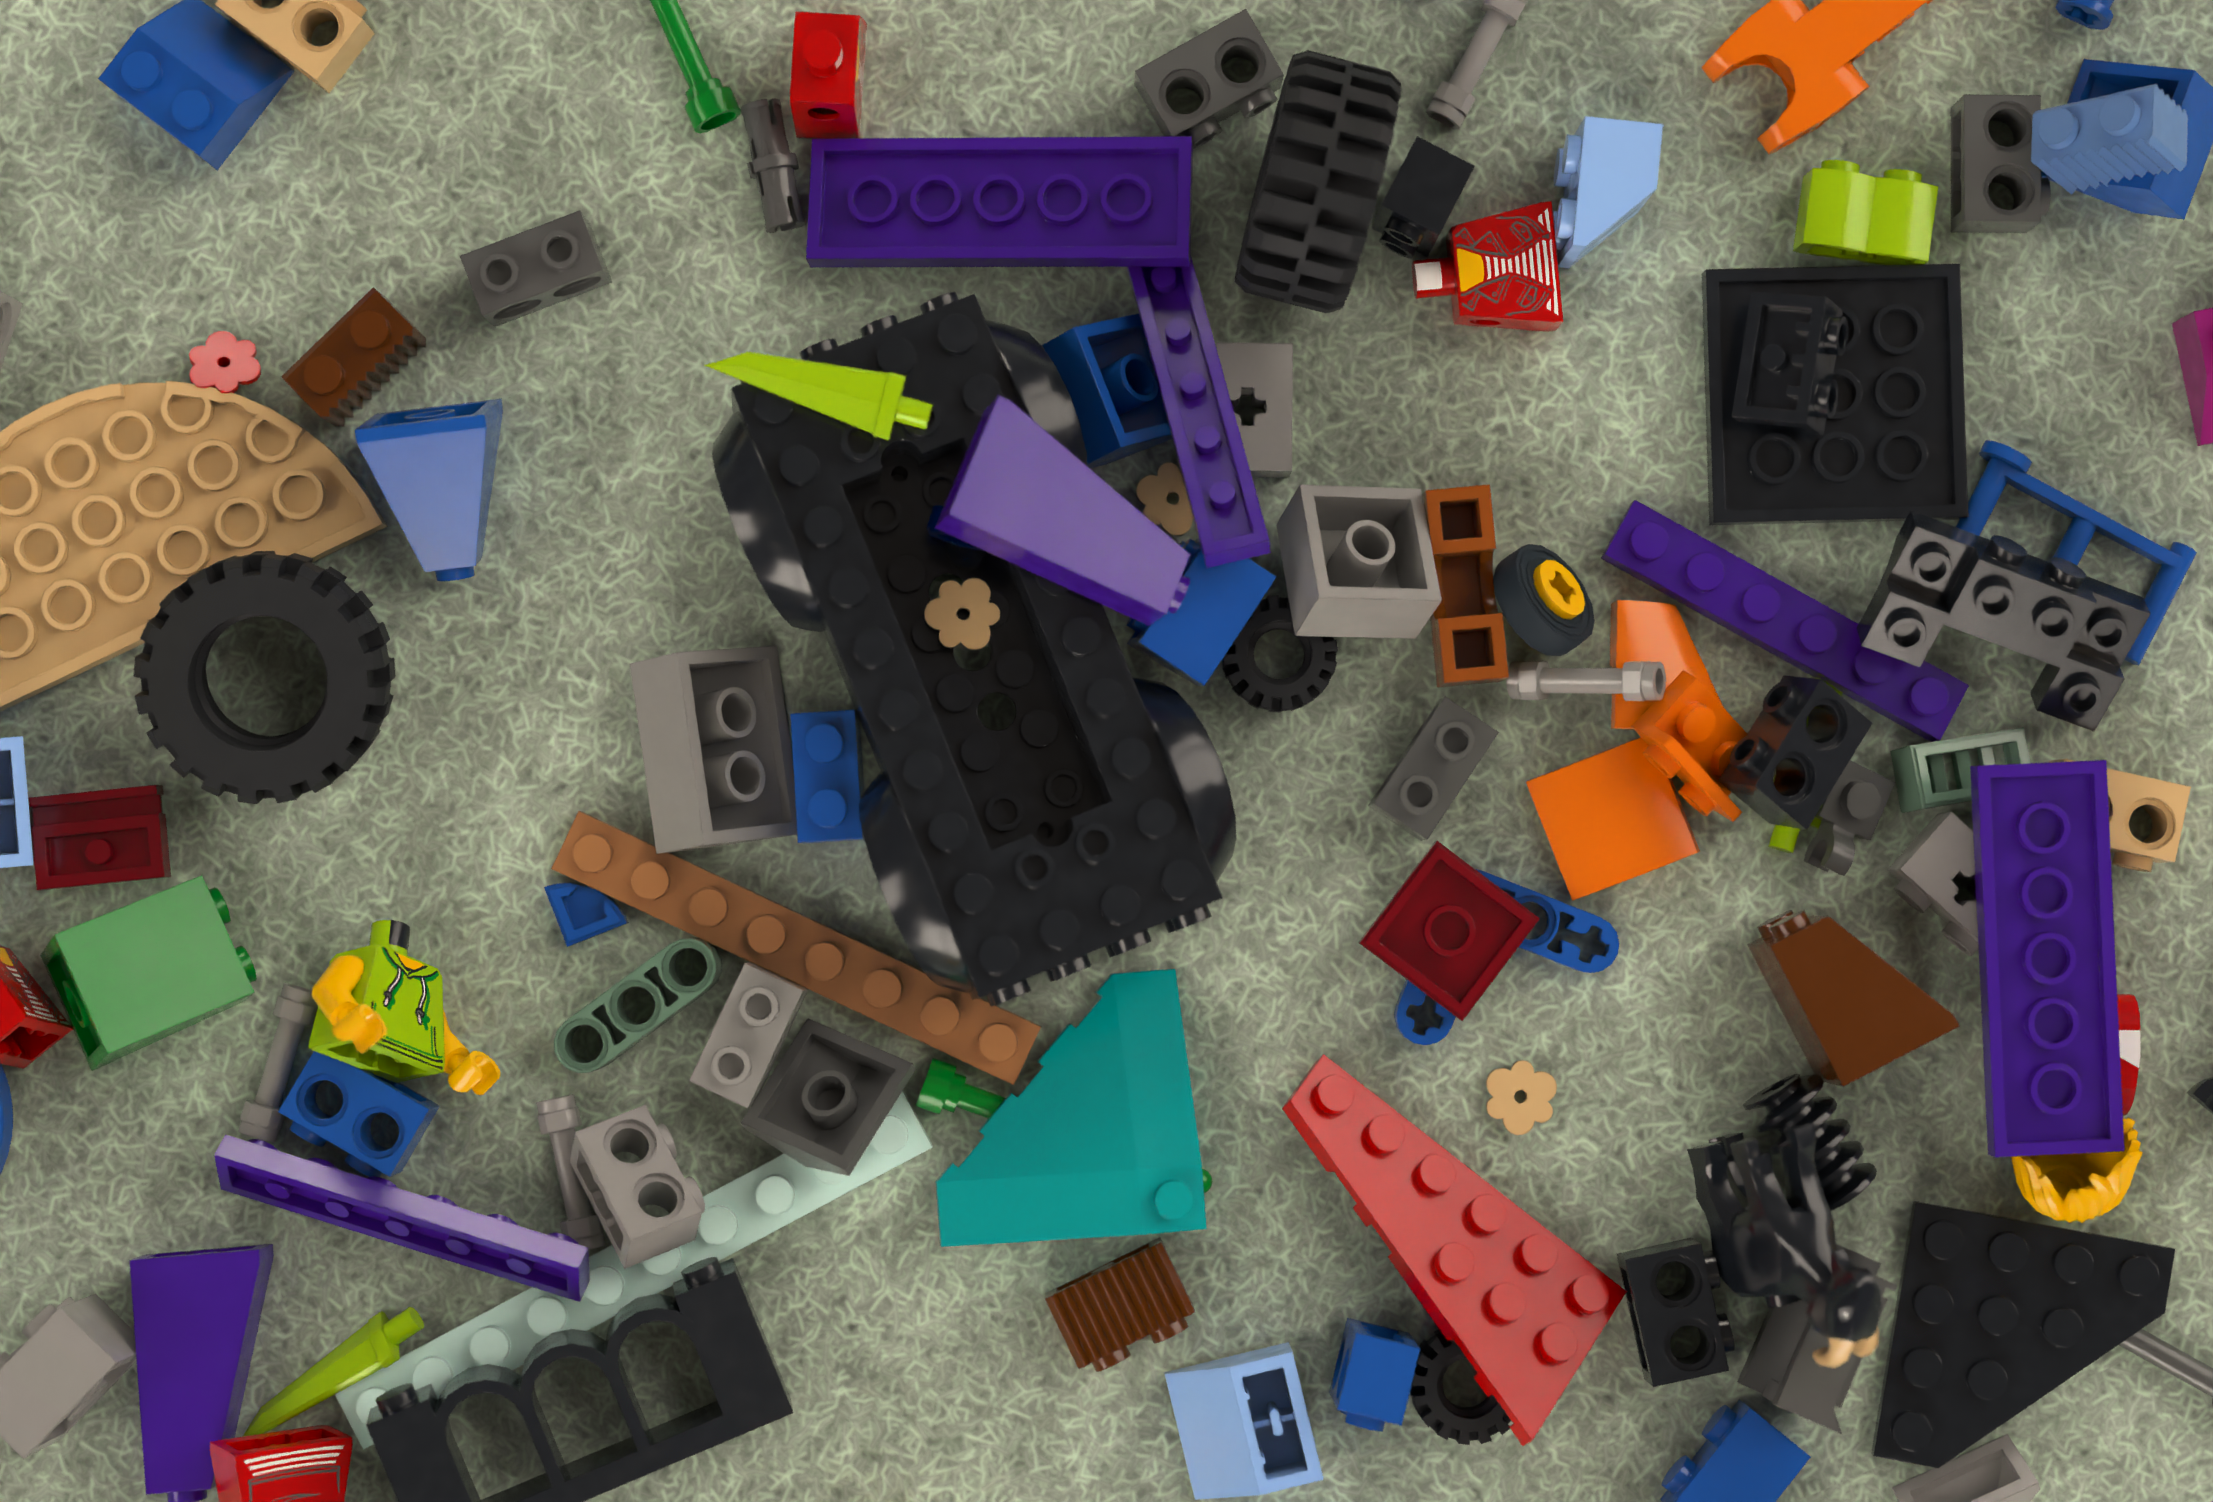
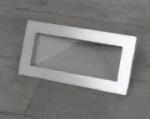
(1982, 1475)

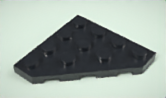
(1999, 1319)

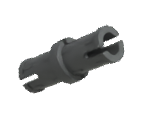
(773, 165)

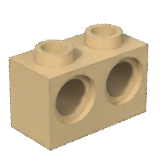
(289, 32)
(2165, 804)

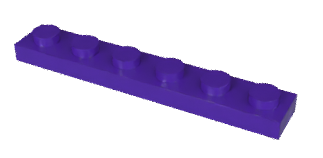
(1199, 414)
(1781, 621)
(402, 1217)

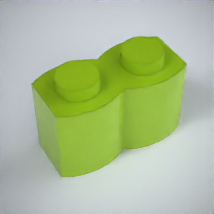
(1865, 215)

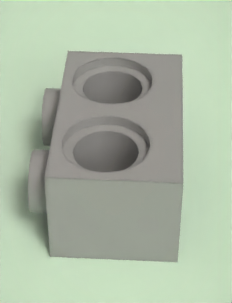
(623, 1188)

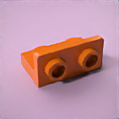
(1692, 739)

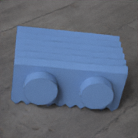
(2110, 138)

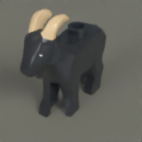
(1785, 1244)

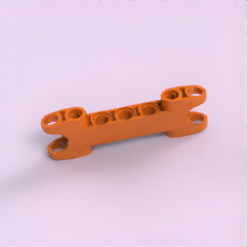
(1811, 56)

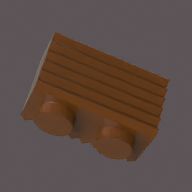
(354, 358)
(1121, 1305)

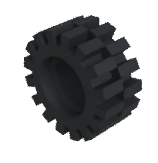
(1272, 693)
(1437, 1411)

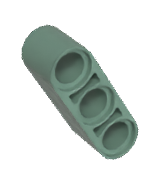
(608, 1012)

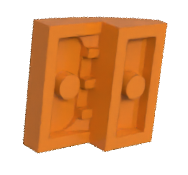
(1611, 818)

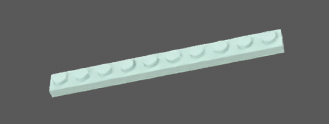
(731, 1220)

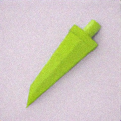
(848, 394)
(357, 1357)

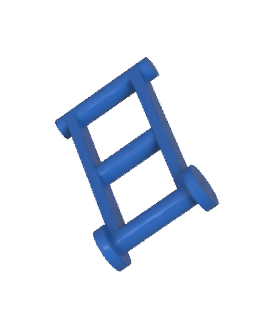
(2011, 468)

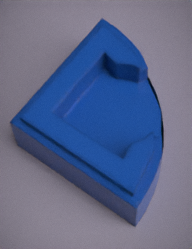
(583, 911)

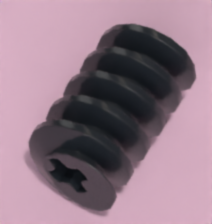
(1792, 1104)

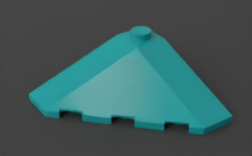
(1094, 1138)

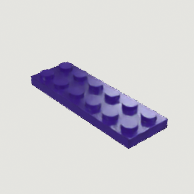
(1000, 202)
(2047, 958)

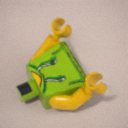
(389, 1016)

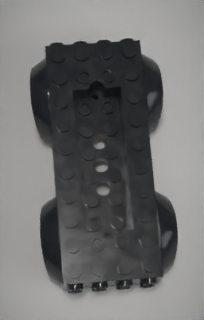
(984, 841)

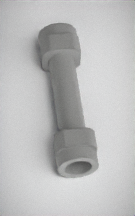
(1454, 98)
(1635, 680)
(261, 1116)
(559, 1118)

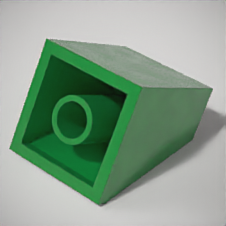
(148, 970)

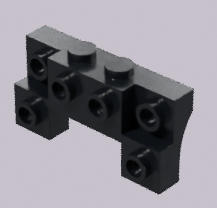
(2013, 601)

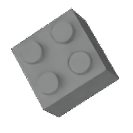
(1358, 562)
(61, 1371)

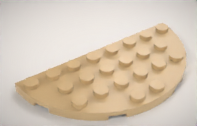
(131, 496)

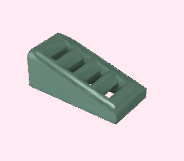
(1922, 773)

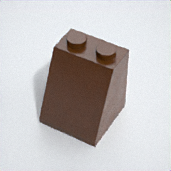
(1843, 998)

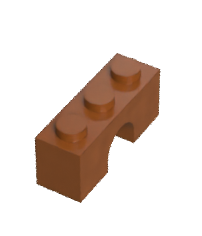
(1466, 624)

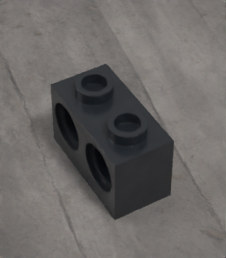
(1421, 199)
(1804, 757)
(1659, 1315)

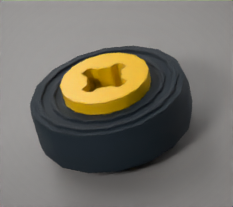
(1543, 600)

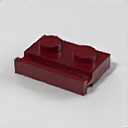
(99, 837)

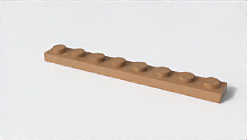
(795, 947)

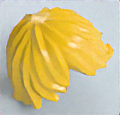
(2089, 1184)

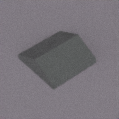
(827, 1098)

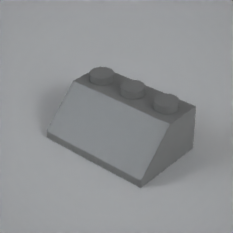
(715, 747)

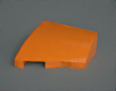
(1656, 635)

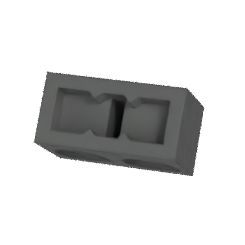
(1198, 68)
(1981, 161)
(536, 269)
(1433, 768)

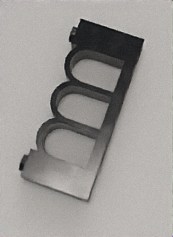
(708, 1304)

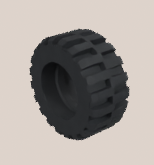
(1318, 182)
(196, 729)

